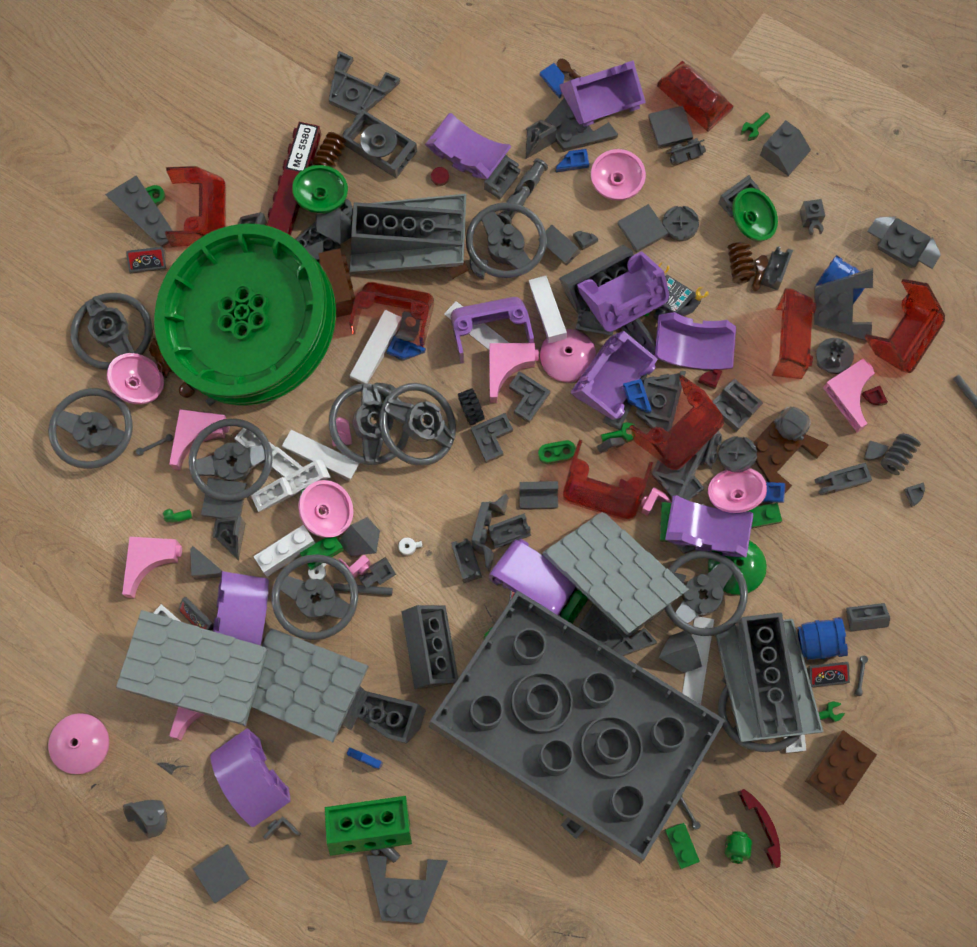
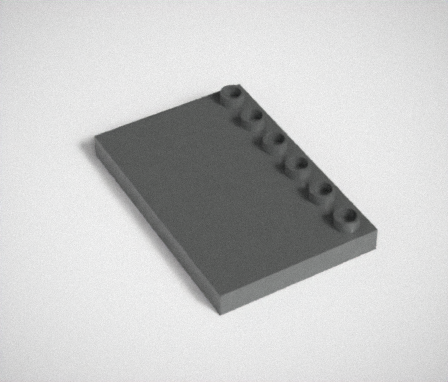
(577, 726)

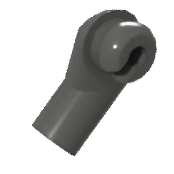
(390, 852)

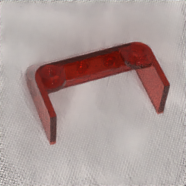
(211, 204)
(418, 302)
(914, 332)
(795, 334)
(688, 434)
(602, 496)

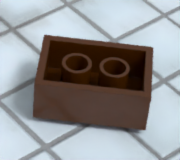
(338, 273)
(840, 768)

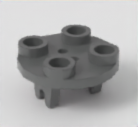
(836, 347)

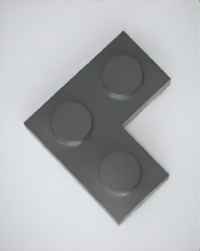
(532, 393)
(487, 434)

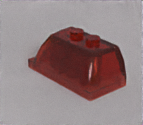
(696, 95)

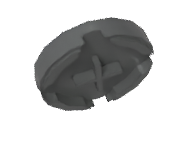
(681, 223)
(737, 454)

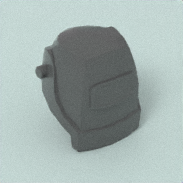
(792, 423)
(148, 816)

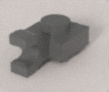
(380, 572)

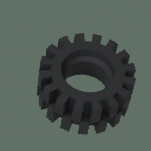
(471, 406)

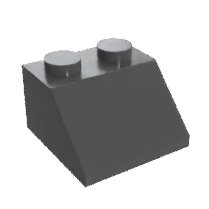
(786, 148)

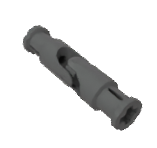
(521, 192)

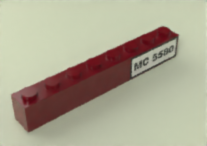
(301, 155)

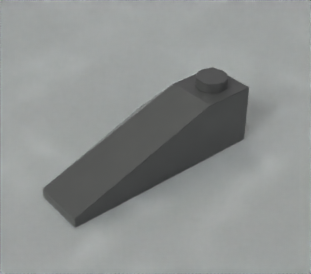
(392, 716)

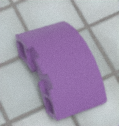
(466, 148)
(695, 344)
(708, 528)
(241, 606)
(247, 780)

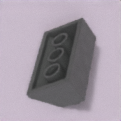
(599, 270)
(429, 646)

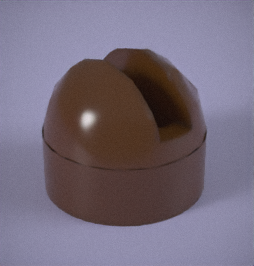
(186, 390)

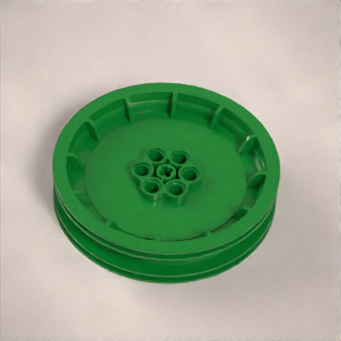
(271, 356)

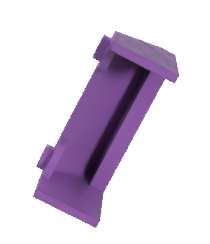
(465, 317)

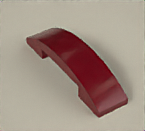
(772, 852)

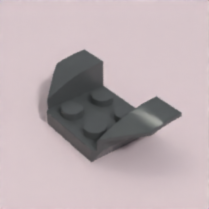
(904, 242)
(483, 520)

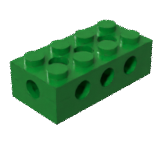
(367, 825)

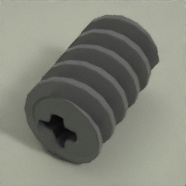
(899, 452)

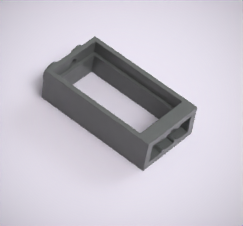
(401, 160)

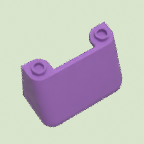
(604, 93)
(628, 295)
(616, 363)
(533, 576)

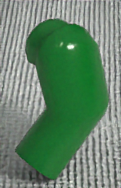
(181, 516)

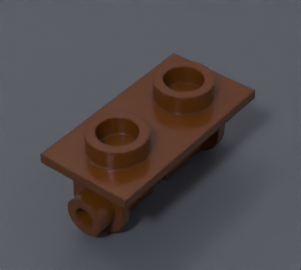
(161, 363)

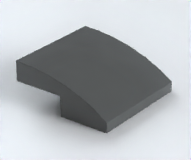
(737, 404)

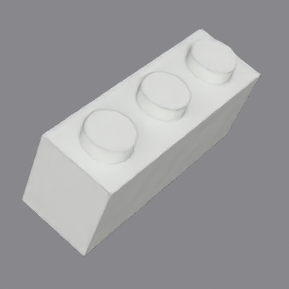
(284, 550)

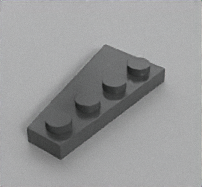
(139, 206)

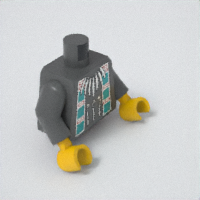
(681, 298)

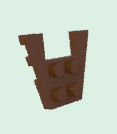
(775, 451)

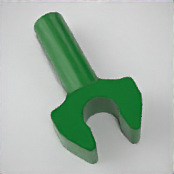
(754, 127)
(619, 434)
(828, 713)

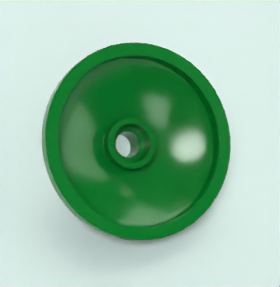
(319, 181)
(755, 214)
(753, 569)

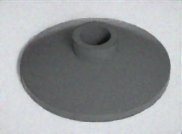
(375, 134)

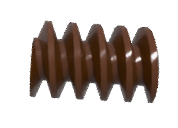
(329, 150)
(740, 262)

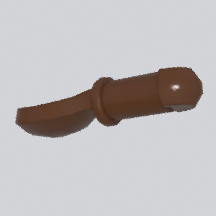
(565, 67)
(761, 265)

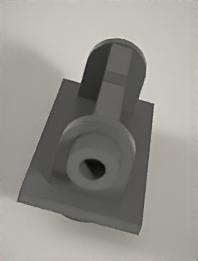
(693, 148)
(710, 454)

